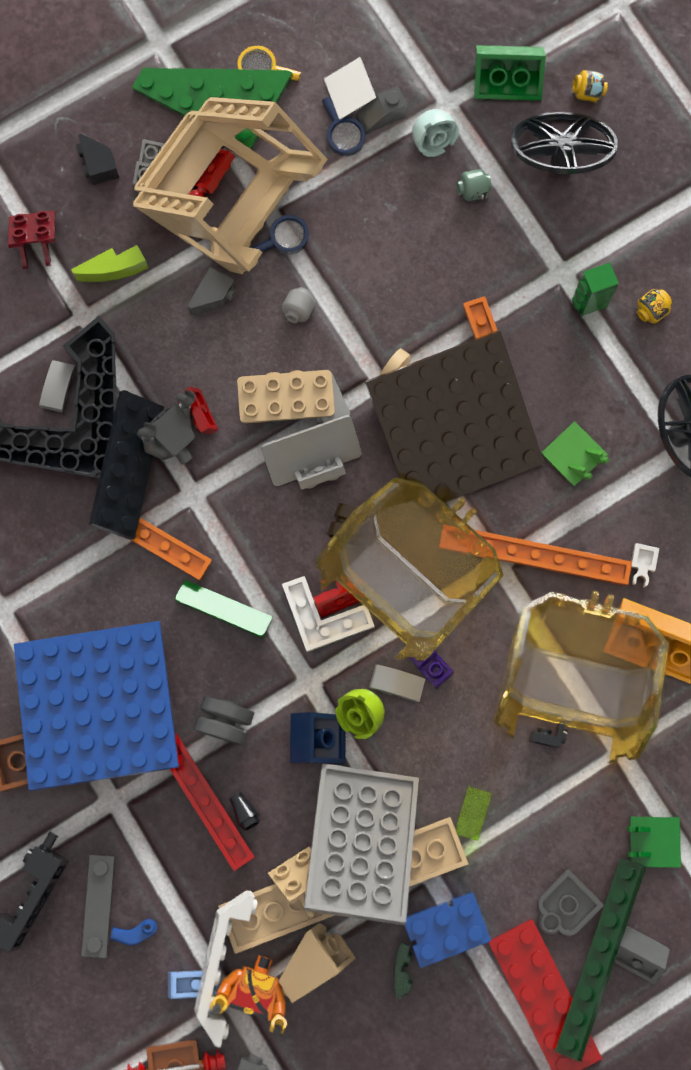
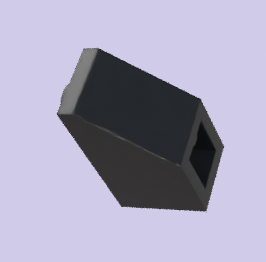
(98, 158)

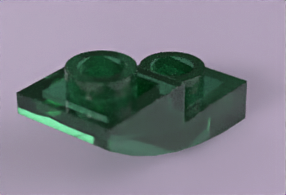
(401, 978)

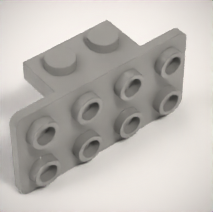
(312, 453)

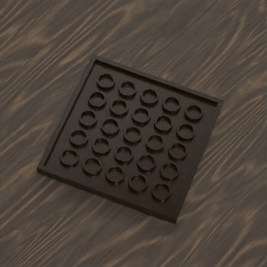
(456, 419)

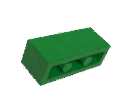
(595, 289)

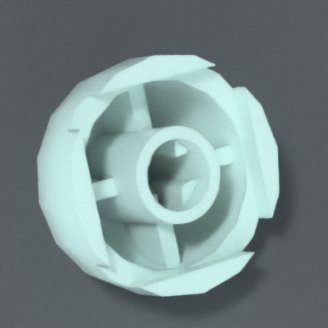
(434, 132)

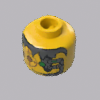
(654, 306)

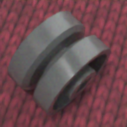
(225, 717)

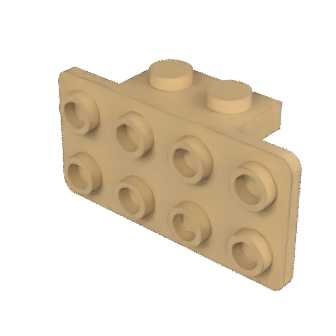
(285, 396)

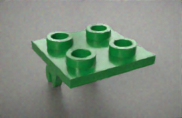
(655, 841)

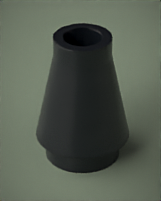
(245, 813)

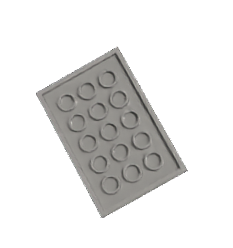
(362, 844)

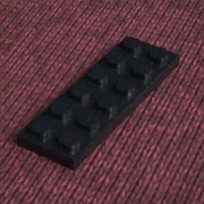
(124, 468)

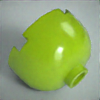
(360, 713)

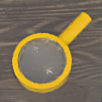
(261, 59)

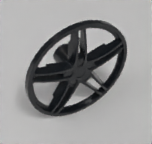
(564, 145)
(680, 431)

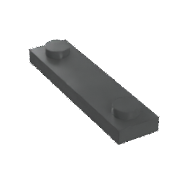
(98, 906)

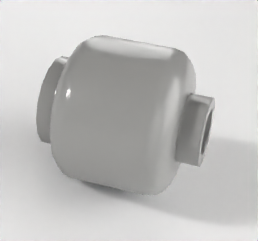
(298, 305)

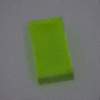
(473, 813)

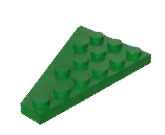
(188, 89)

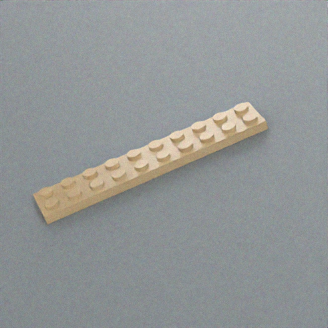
(433, 853)

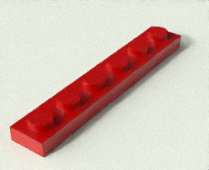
(210, 809)

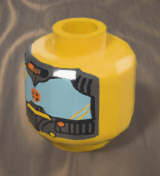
(589, 86)

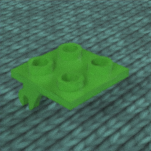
(575, 454)

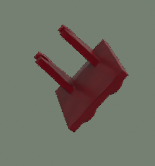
(32, 229)

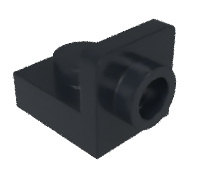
(545, 738)

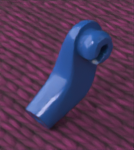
(135, 935)

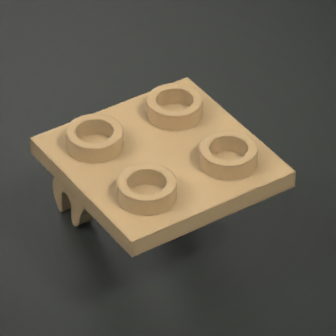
(292, 878)

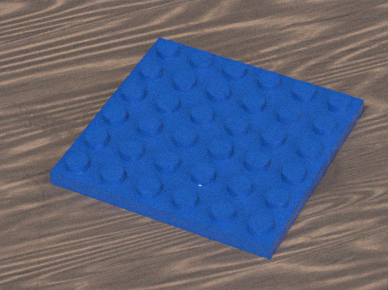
(95, 706)

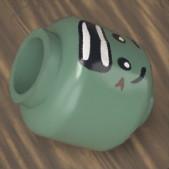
(474, 185)

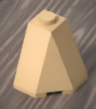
(315, 962)

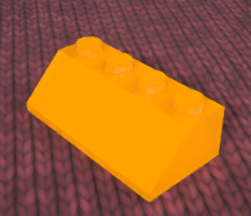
(675, 632)

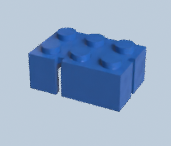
(446, 930)

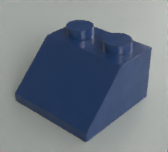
(316, 739)

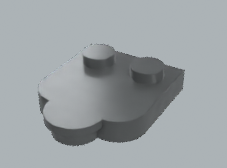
(567, 905)

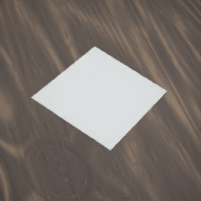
(350, 88)

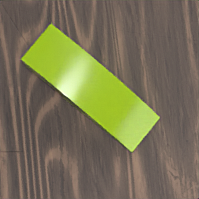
(111, 267)

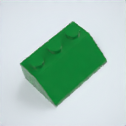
(509, 72)

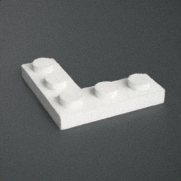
(318, 632)

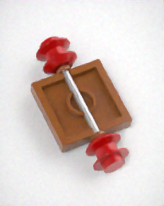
(181, 1056)

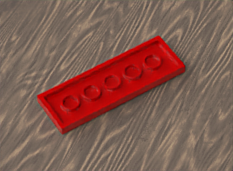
(539, 991)

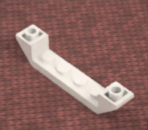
(238, 908)

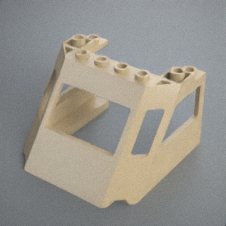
(189, 152)

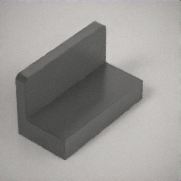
(642, 955)

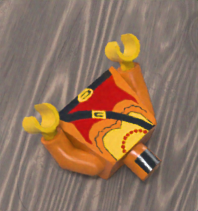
(253, 993)

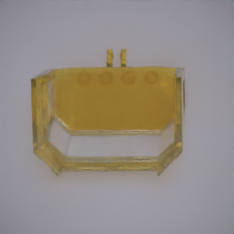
(412, 564)
(585, 669)

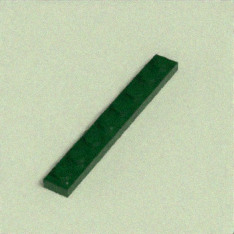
(600, 959)

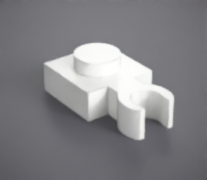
(644, 560)

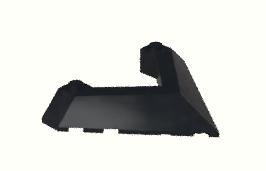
(84, 446)

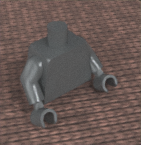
(170, 431)

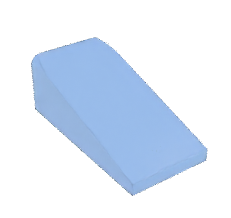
(185, 984)

